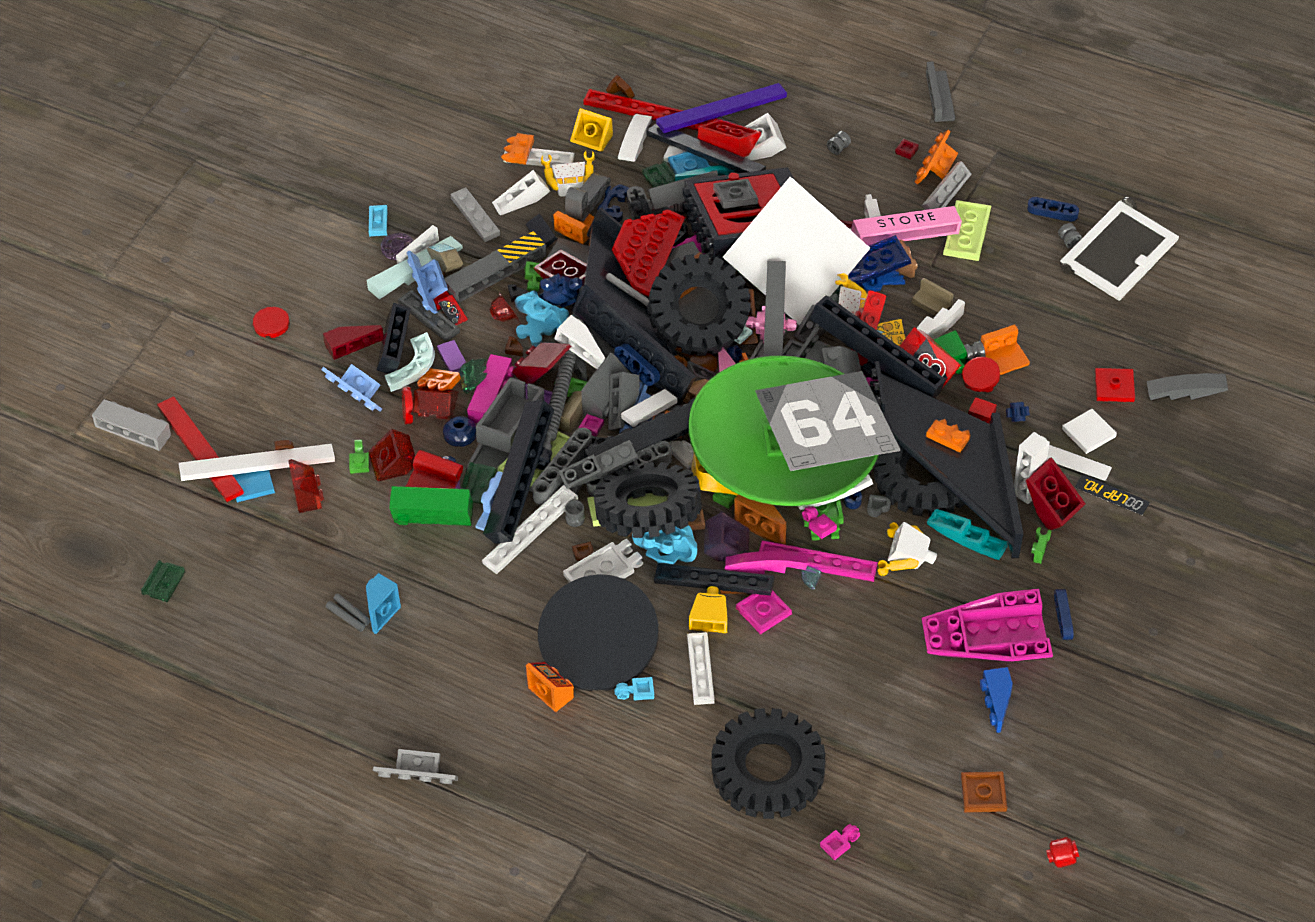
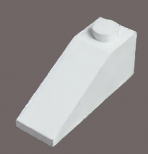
(523, 193)
(576, 334)

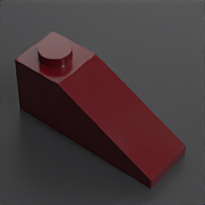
(349, 339)

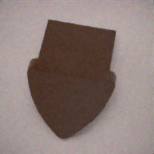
(618, 84)

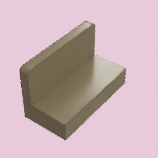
(932, 297)

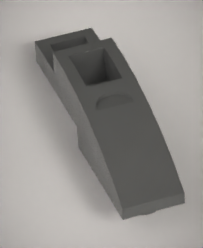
(598, 466)

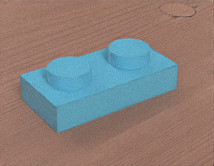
(378, 220)

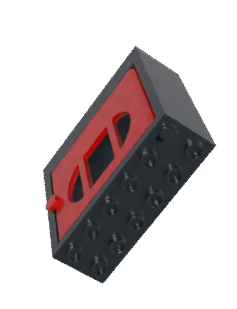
(711, 228)

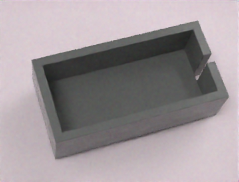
(502, 418)

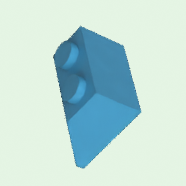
(382, 601)

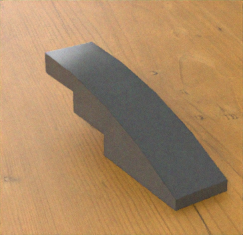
(1190, 384)

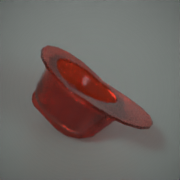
(501, 310)

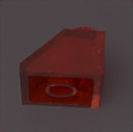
(434, 402)
(392, 455)
(305, 486)

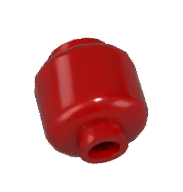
(1063, 852)

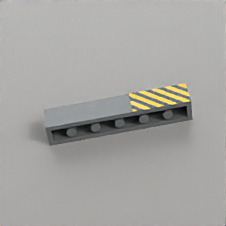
(495, 267)

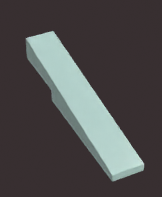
(401, 273)

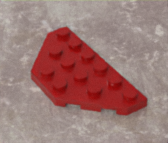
(645, 247)

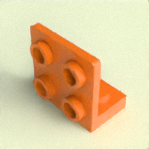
(571, 227)
(1004, 349)

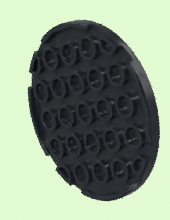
(598, 632)

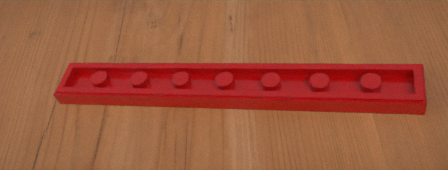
(631, 106)
(197, 445)

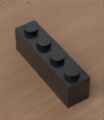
(393, 338)

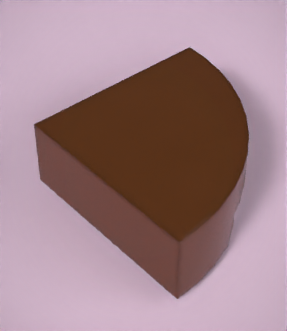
(514, 347)

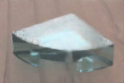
(811, 577)

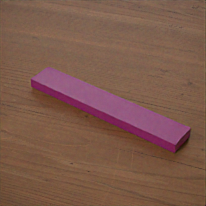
(830, 562)

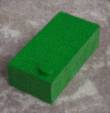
(431, 506)

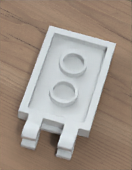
(607, 561)

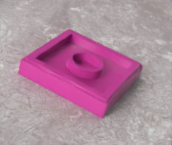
(763, 611)

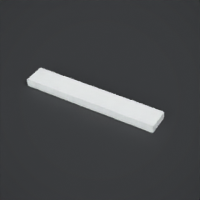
(529, 530)

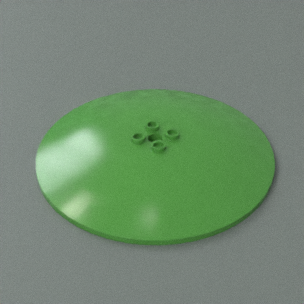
(739, 444)

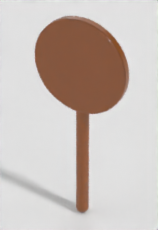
(708, 361)

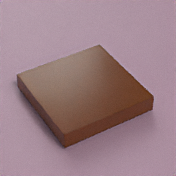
(983, 791)

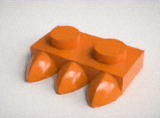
(519, 148)
(439, 378)
(948, 435)

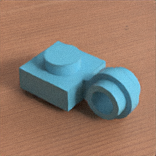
(641, 688)

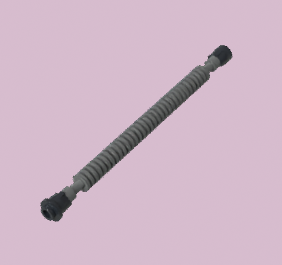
(558, 400)

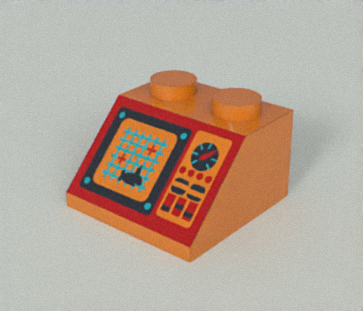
(549, 685)

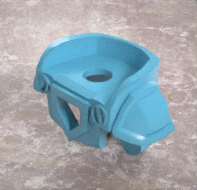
(539, 319)
(677, 545)

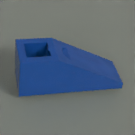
(998, 690)

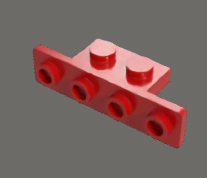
(871, 313)

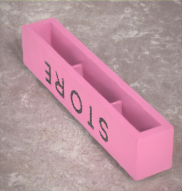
(908, 225)

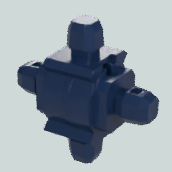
(560, 290)

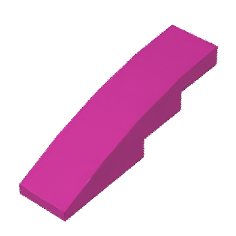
(766, 560)

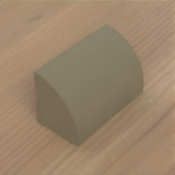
(572, 412)

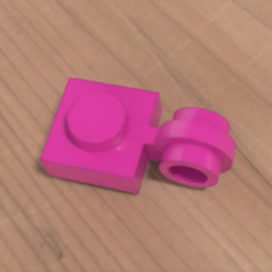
(821, 525)
(837, 844)

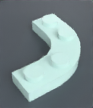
(417, 367)

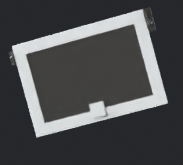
(1119, 249)

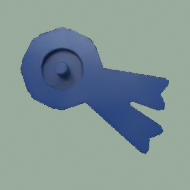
(888, 279)

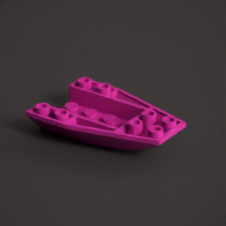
(990, 628)

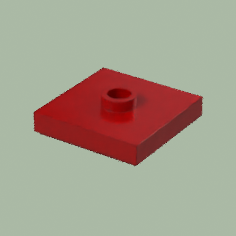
(1114, 385)

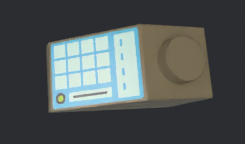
(447, 258)

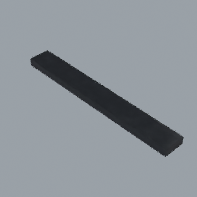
(705, 150)

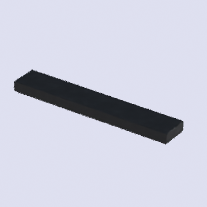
(722, 579)

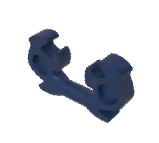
(620, 193)

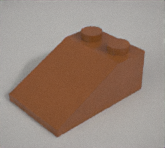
(761, 519)

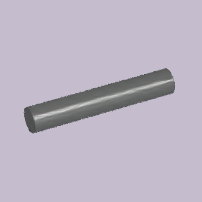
(352, 609)
(345, 616)

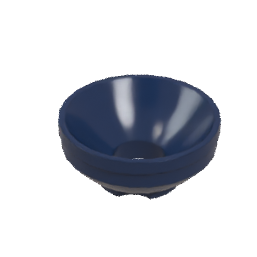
(459, 436)

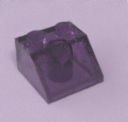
(725, 537)

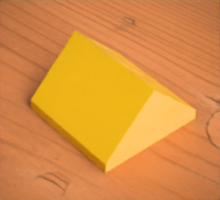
(592, 130)

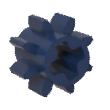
(1017, 412)

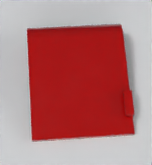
(434, 472)

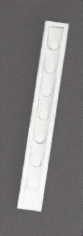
(255, 462)

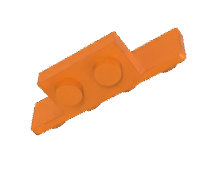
(939, 160)

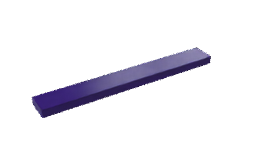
(721, 108)

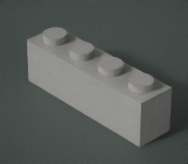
(131, 424)

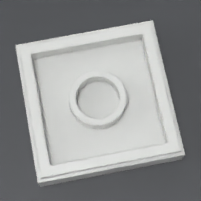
(1089, 431)

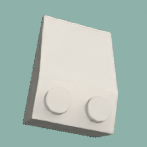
(770, 140)

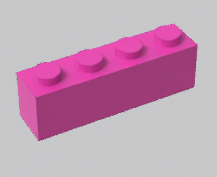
(499, 372)

